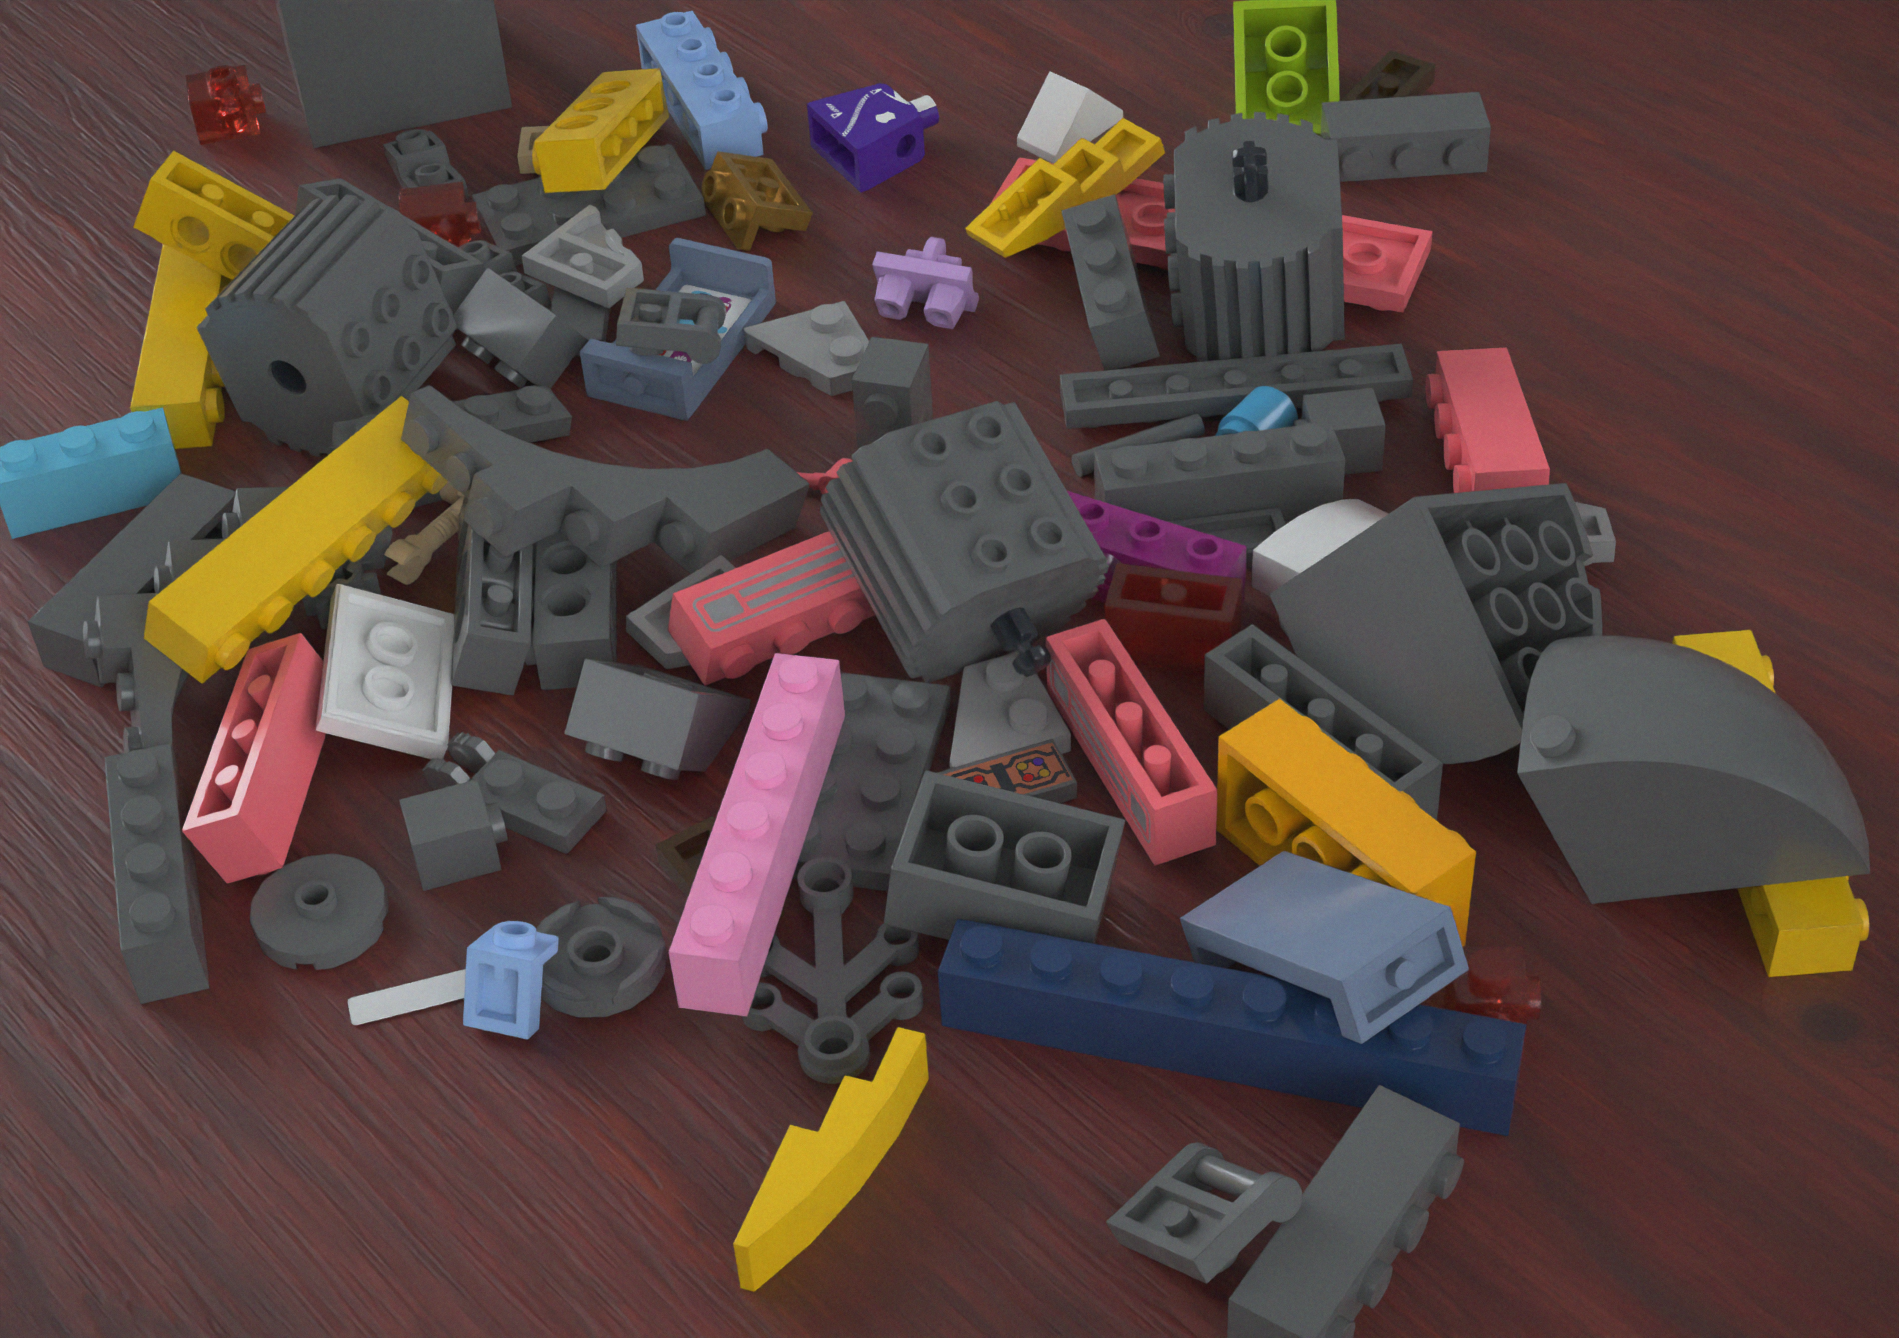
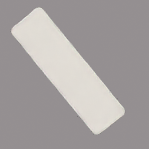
(407, 997)

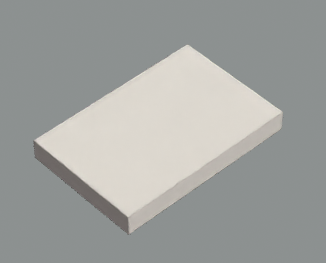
(387, 673)

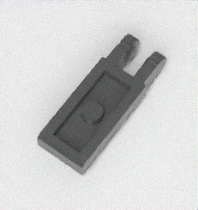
(529, 797)

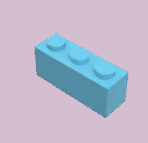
(86, 472)

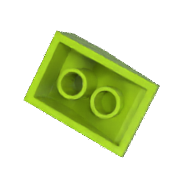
(1286, 58)

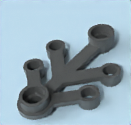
(826, 893)

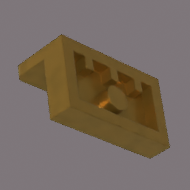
(751, 194)

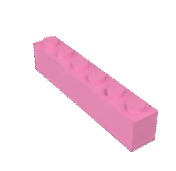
(758, 836)

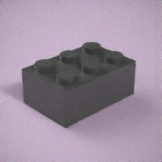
(1001, 862)

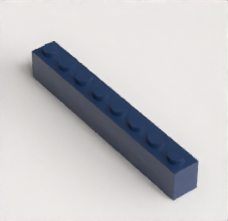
(1222, 1025)

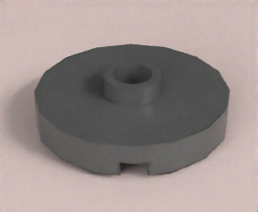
(319, 911)
(605, 957)

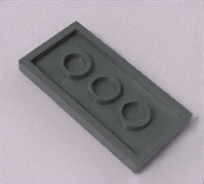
(644, 196)
(875, 774)

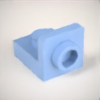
(506, 978)

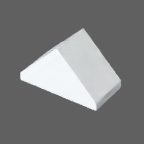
(1063, 116)

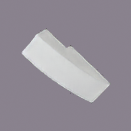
(1309, 540)

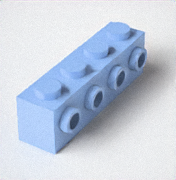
(701, 88)

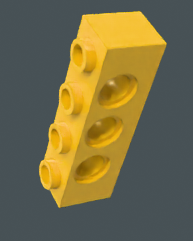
(601, 131)
(207, 216)

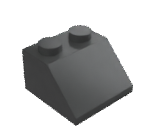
(652, 717)

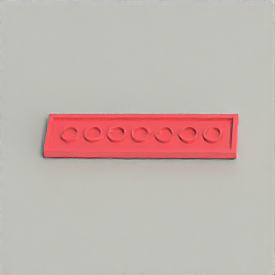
(1378, 257)

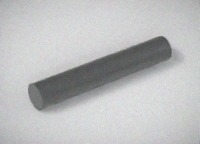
(1182, 428)

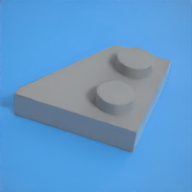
(1003, 713)

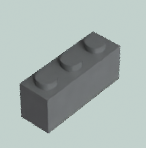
(1408, 136)
(1110, 283)

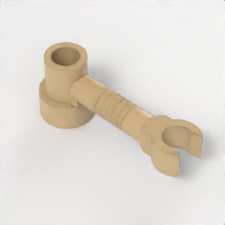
(416, 550)

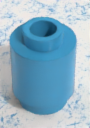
(1259, 410)

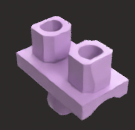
(924, 278)

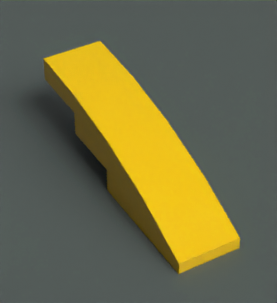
(1088, 171)
(825, 1169)

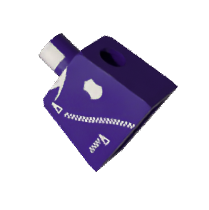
(870, 132)

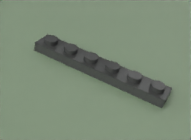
(1220, 385)

